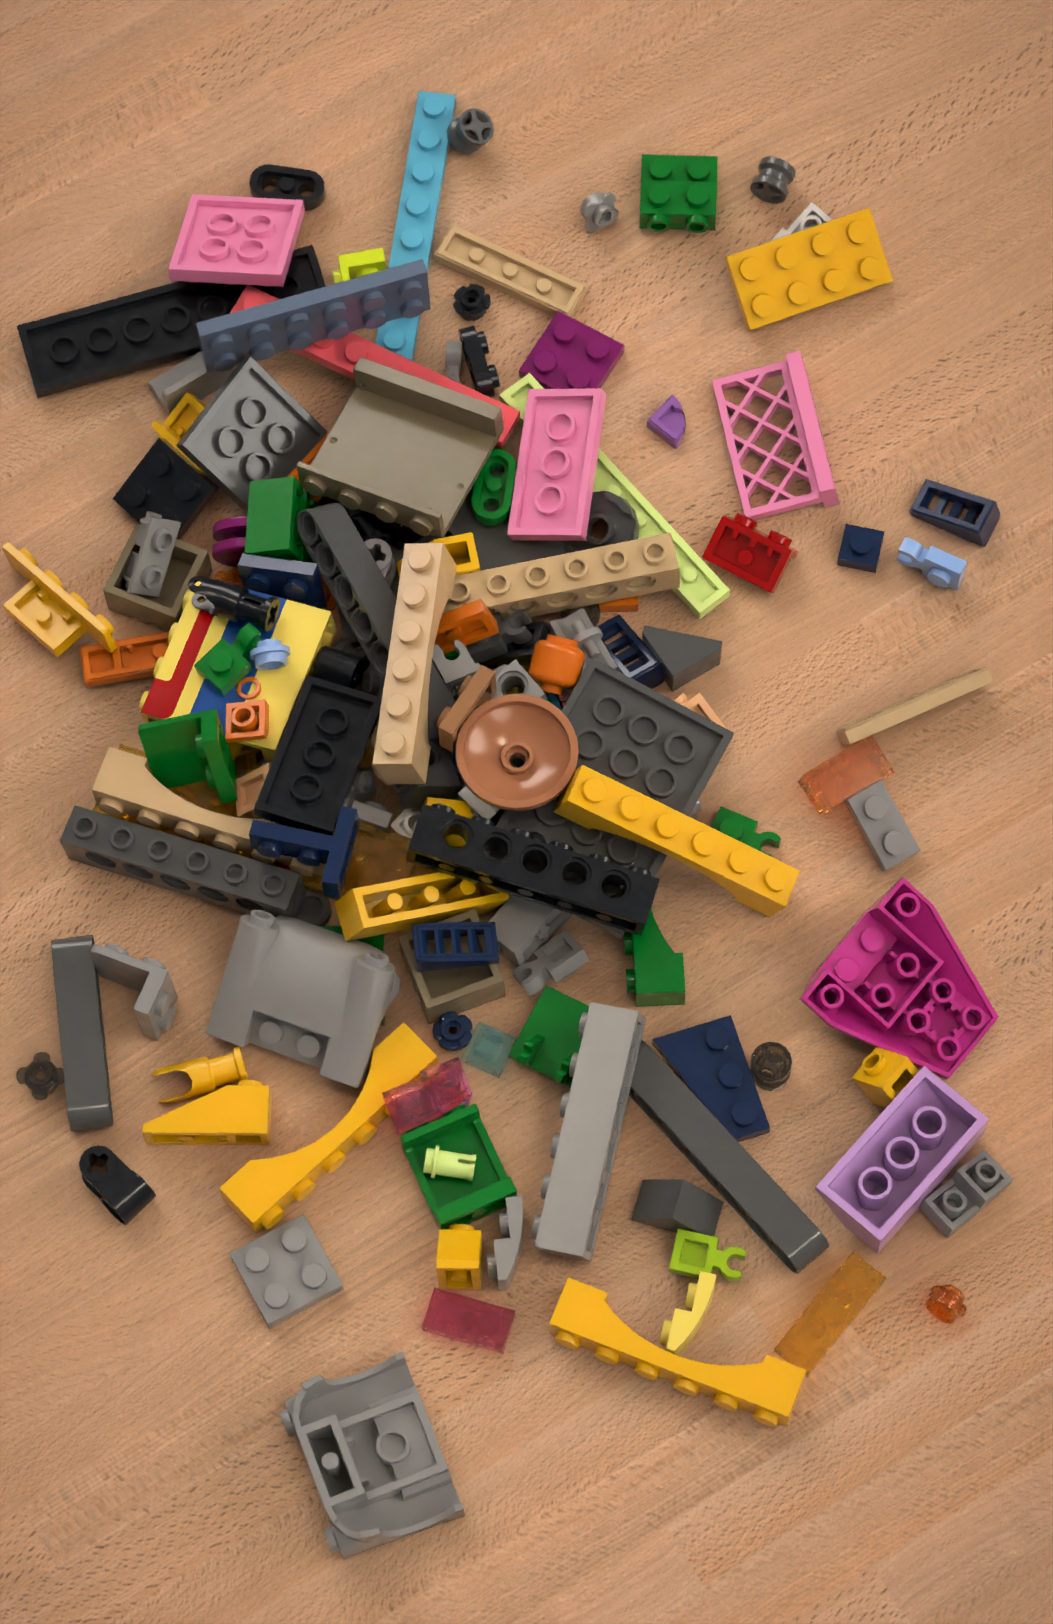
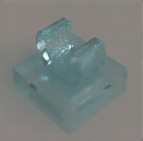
(489, 1049)

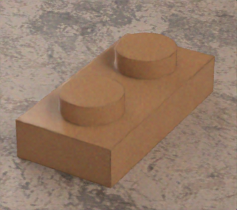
(472, 694)

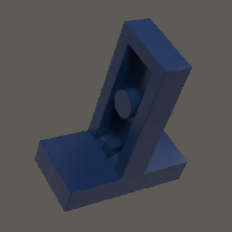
(312, 847)

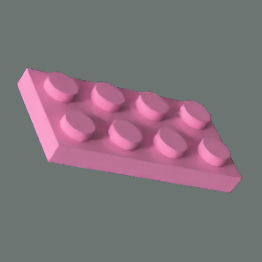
(557, 465)

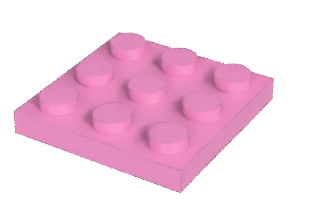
(237, 240)

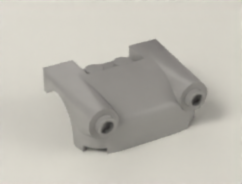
(304, 994)
(372, 1456)

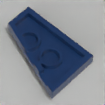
(718, 1074)

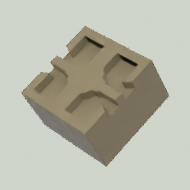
(166, 609)
(454, 987)

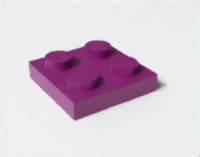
(571, 356)

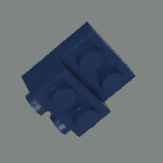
(283, 579)

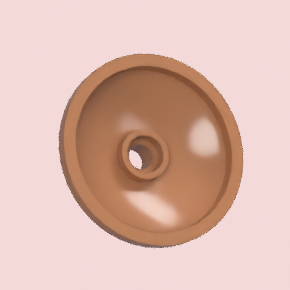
(513, 729)

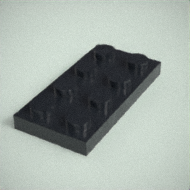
(318, 756)

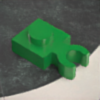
(743, 829)

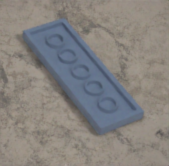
(314, 316)

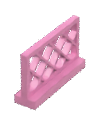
(808, 432)

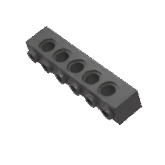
(181, 864)

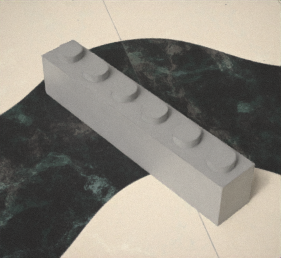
(589, 1131)

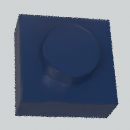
(860, 548)

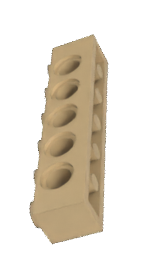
(572, 578)

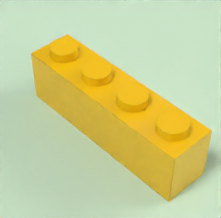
(411, 901)

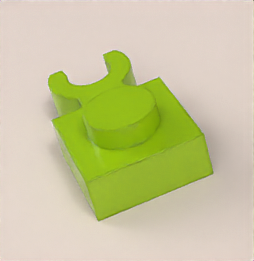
(699, 1252)

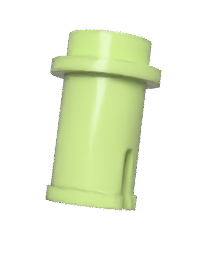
(449, 1164)

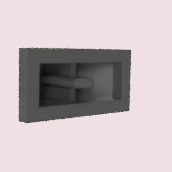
(682, 654)
(677, 1205)

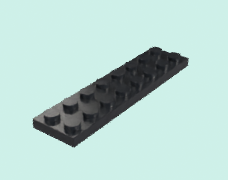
(140, 328)

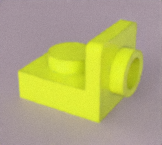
(359, 264)

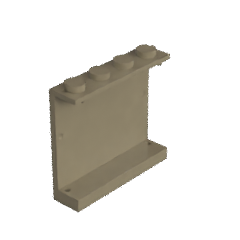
(404, 449)

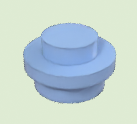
(270, 654)

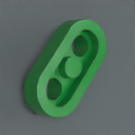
(494, 490)

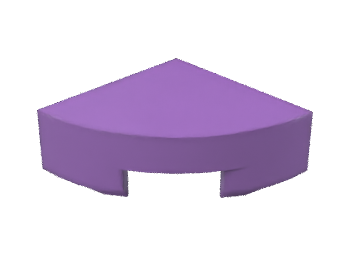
(669, 422)

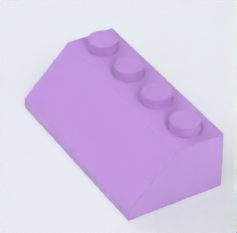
(901, 1159)

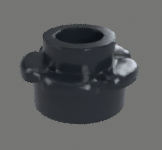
(474, 310)

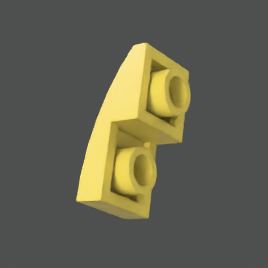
(685, 1324)

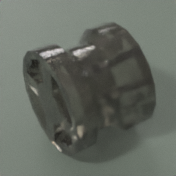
(768, 1057)

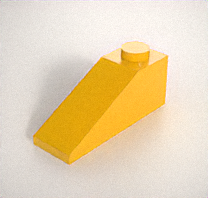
(224, 1117)

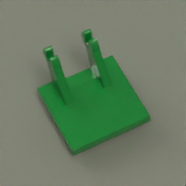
(550, 1036)

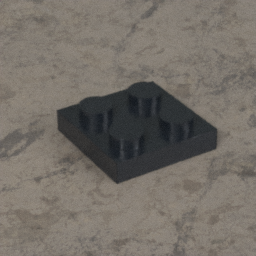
(167, 486)

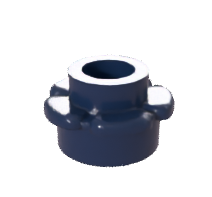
(455, 1041)

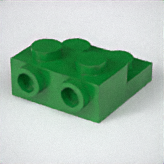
(678, 193)

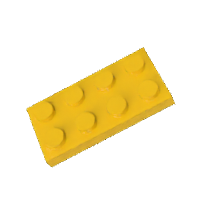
(808, 269)

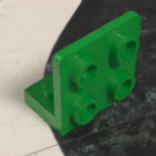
(190, 751)

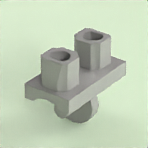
(580, 628)

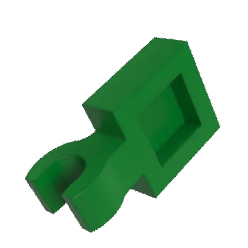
(228, 664)

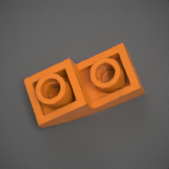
(236, 713)

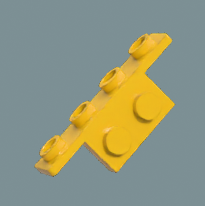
(49, 611)

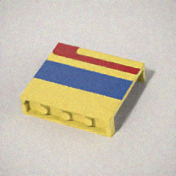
(183, 691)

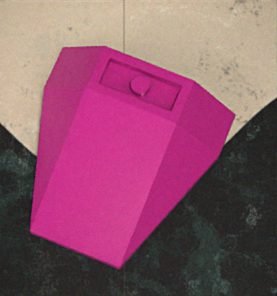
(903, 984)

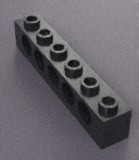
(510, 875)

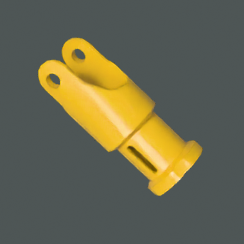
(207, 1073)

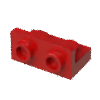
(749, 552)

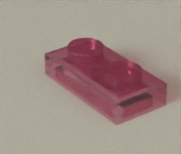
(468, 1320)

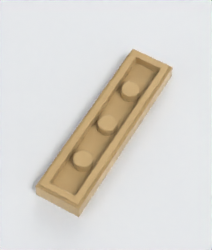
(509, 272)
(914, 705)

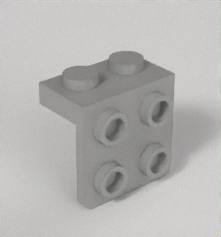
(157, 994)

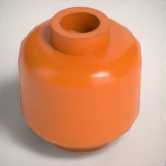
(556, 664)

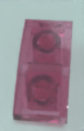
(428, 1097)

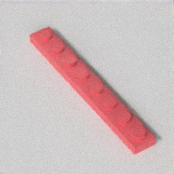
(344, 353)

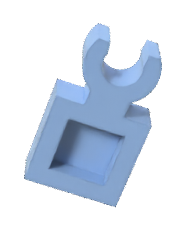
(937, 565)

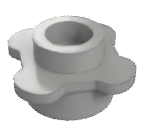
(599, 211)

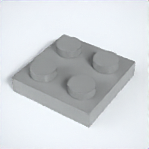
(286, 1271)

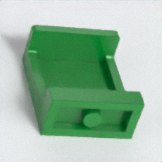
(453, 1198)

